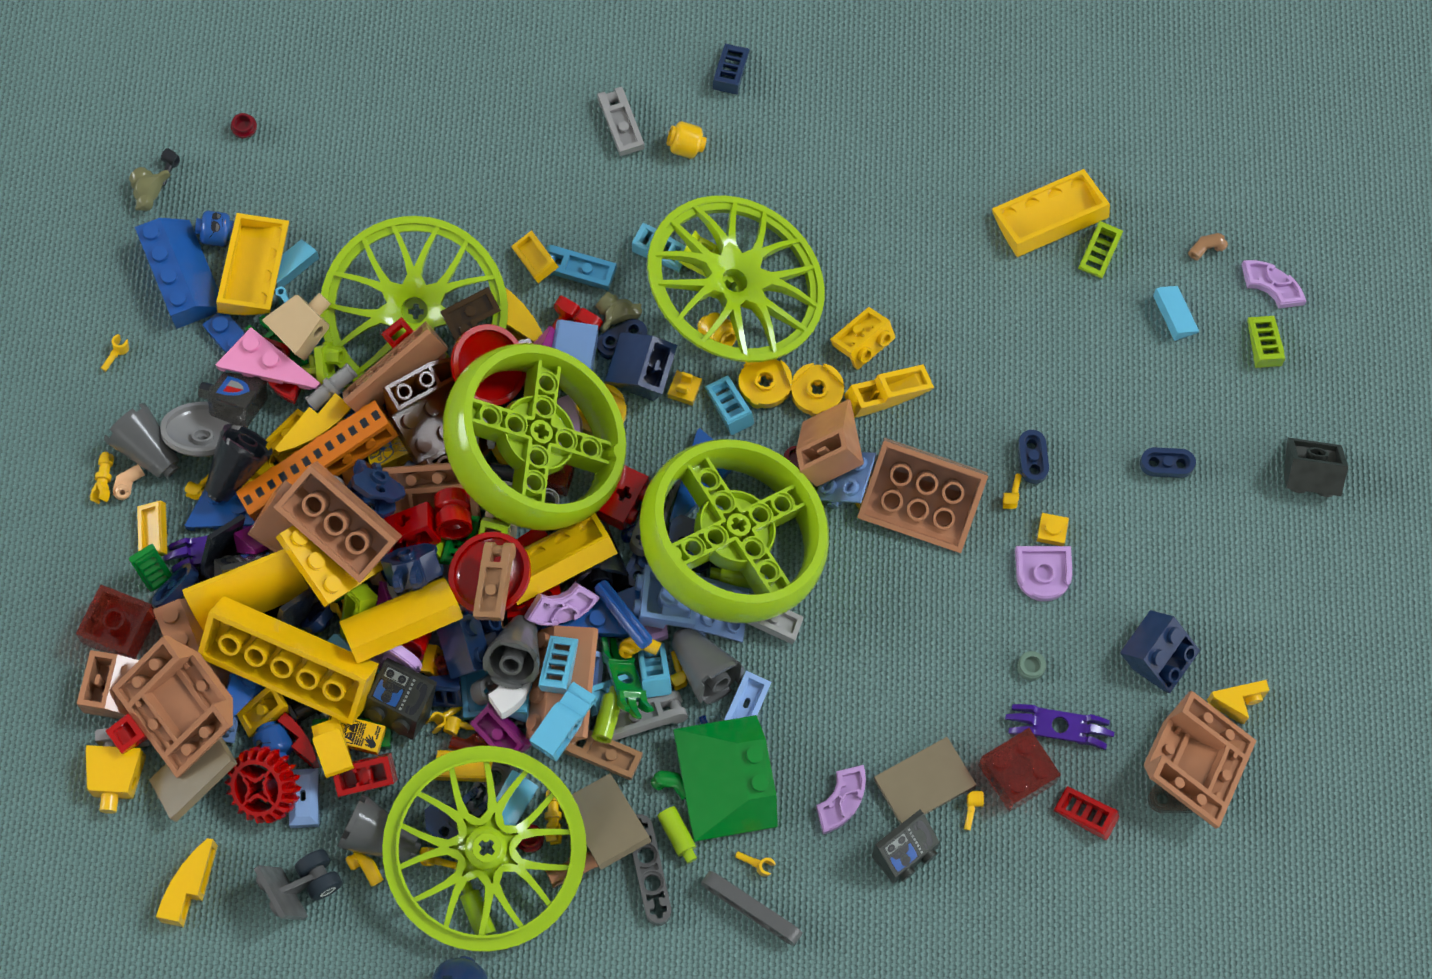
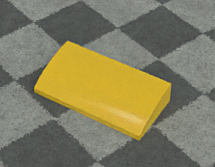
(1051, 212)
(252, 265)
(566, 555)
(257, 584)
(401, 620)

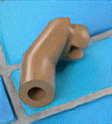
(1205, 242)

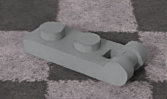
(621, 121)
(628, 725)

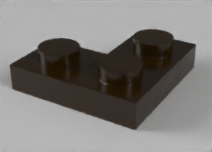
(469, 312)

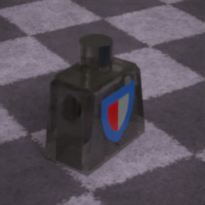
(235, 398)

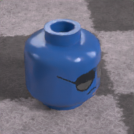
(214, 228)
(275, 736)

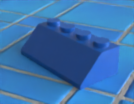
(179, 269)

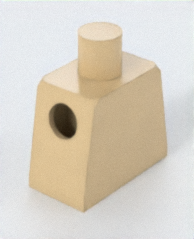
(299, 323)

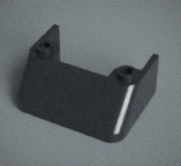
(222, 543)

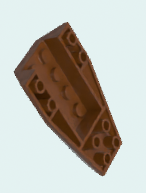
(417, 410)

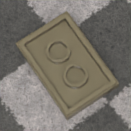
(925, 780)
(182, 793)
(609, 822)

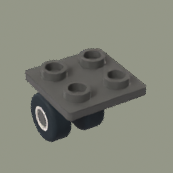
(284, 894)

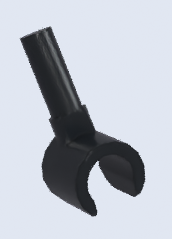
(171, 159)

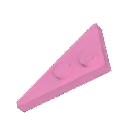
(259, 358)

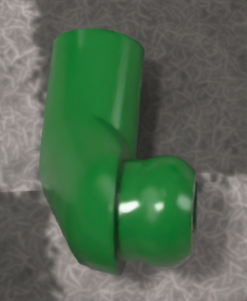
(668, 779)

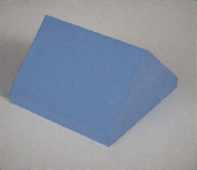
(577, 340)

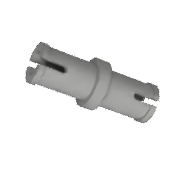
(331, 386)

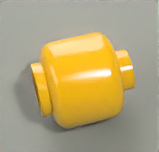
(686, 140)
(724, 334)

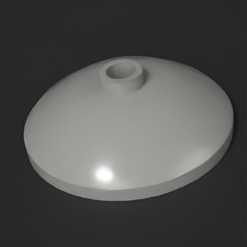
(192, 429)

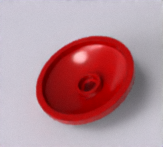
(473, 343)
(466, 565)

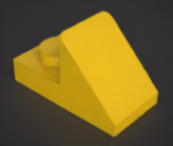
(1232, 700)
(263, 708)
(332, 747)

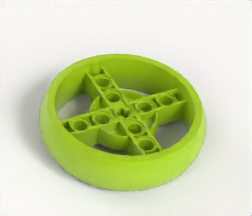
(534, 436)
(734, 531)

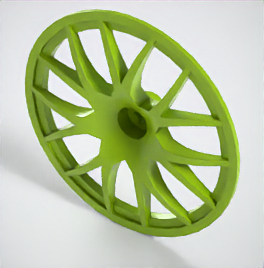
(739, 272)
(413, 291)
(466, 848)

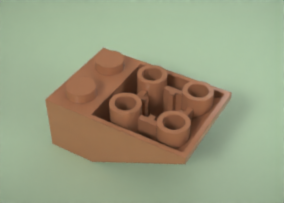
(829, 444)
(100, 675)

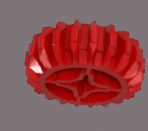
(278, 785)

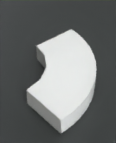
(508, 700)

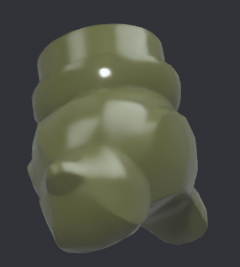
(146, 187)
(617, 310)

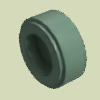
(1031, 665)

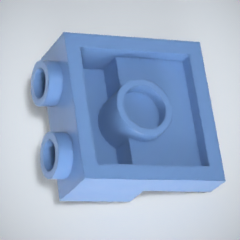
(657, 606)

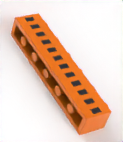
(334, 450)

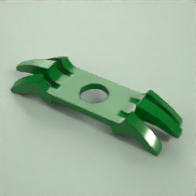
(618, 665)

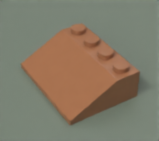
(922, 495)

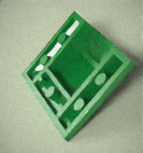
(726, 778)

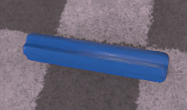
(623, 614)

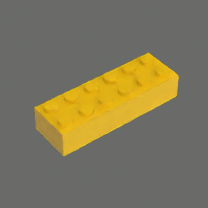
(287, 660)

